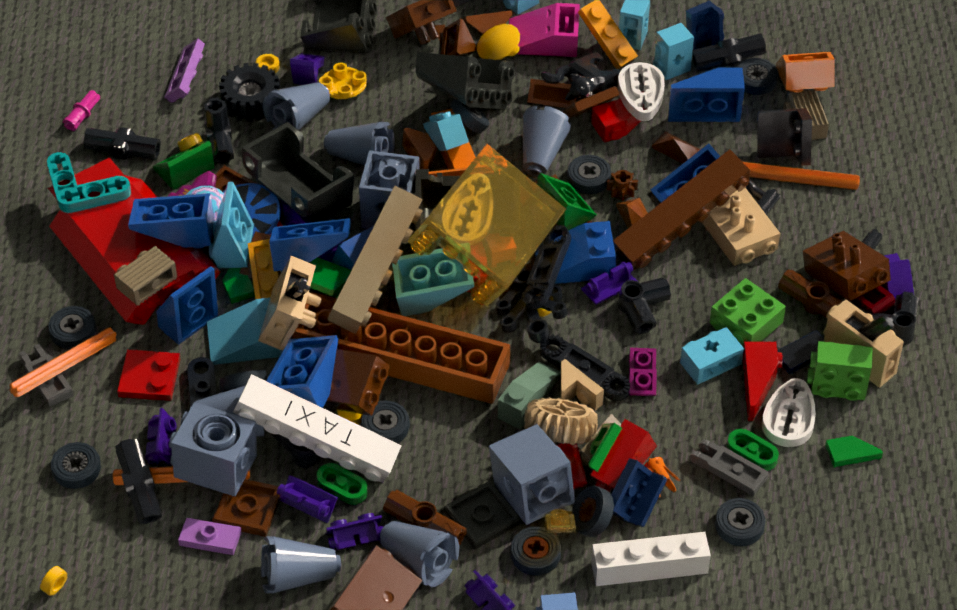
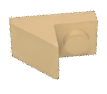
(578, 384)

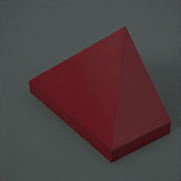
(877, 300)

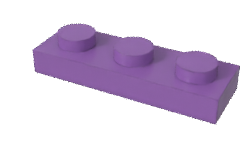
(185, 71)

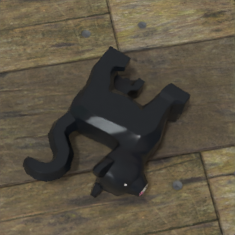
(584, 77)

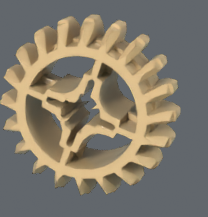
(562, 420)

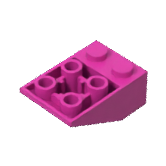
(549, 30)

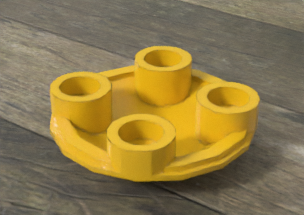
(499, 42)
(344, 81)

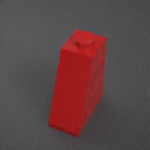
(631, 443)

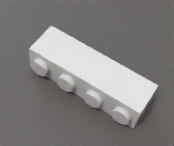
(650, 558)

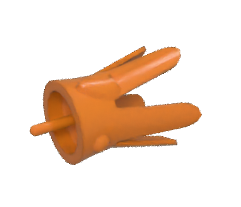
(657, 466)

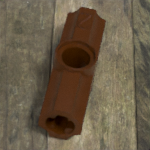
(813, 294)
(412, 512)

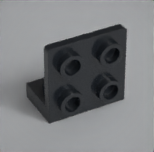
(785, 134)

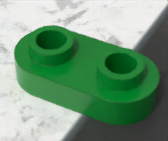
(754, 448)
(344, 483)

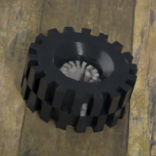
(246, 81)

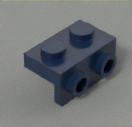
(705, 24)
(636, 493)

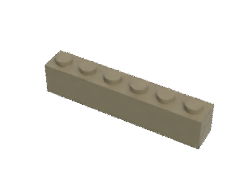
(374, 260)

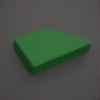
(237, 286)
(602, 444)
(851, 450)

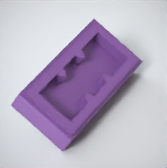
(209, 536)

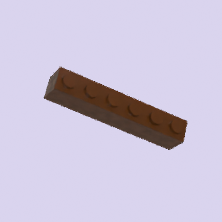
(682, 210)

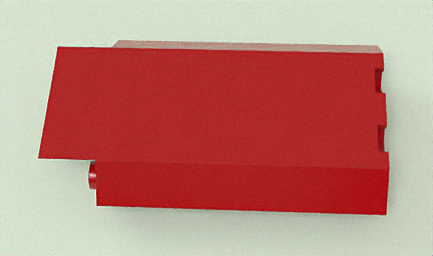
(103, 243)

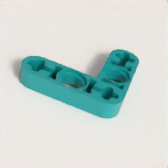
(74, 191)

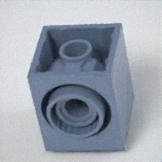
(378, 180)
(213, 448)
(532, 473)

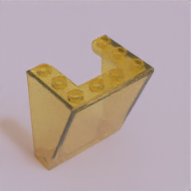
(489, 223)

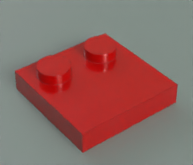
(149, 375)

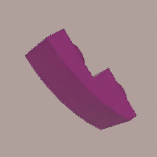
(642, 371)

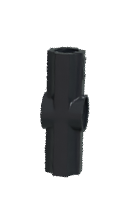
(729, 51)
(122, 143)
(138, 481)

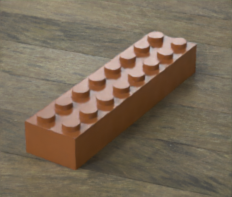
(420, 351)

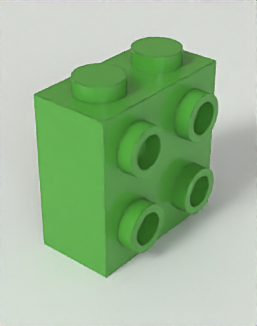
(747, 313)
(840, 370)

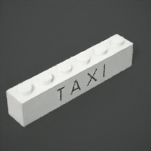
(317, 429)

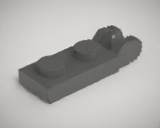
(53, 390)
(730, 467)

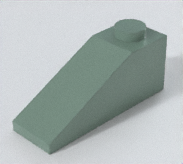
(530, 385)

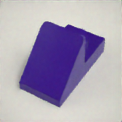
(305, 68)
(900, 276)

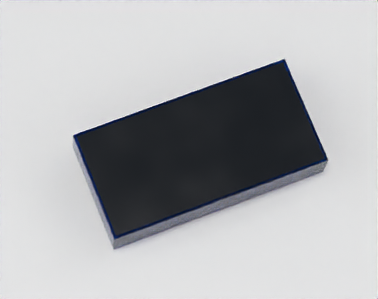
(798, 353)

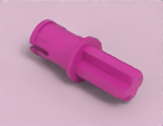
(81, 110)

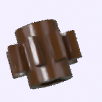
(622, 185)

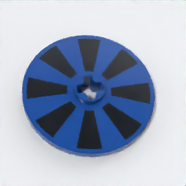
(261, 206)

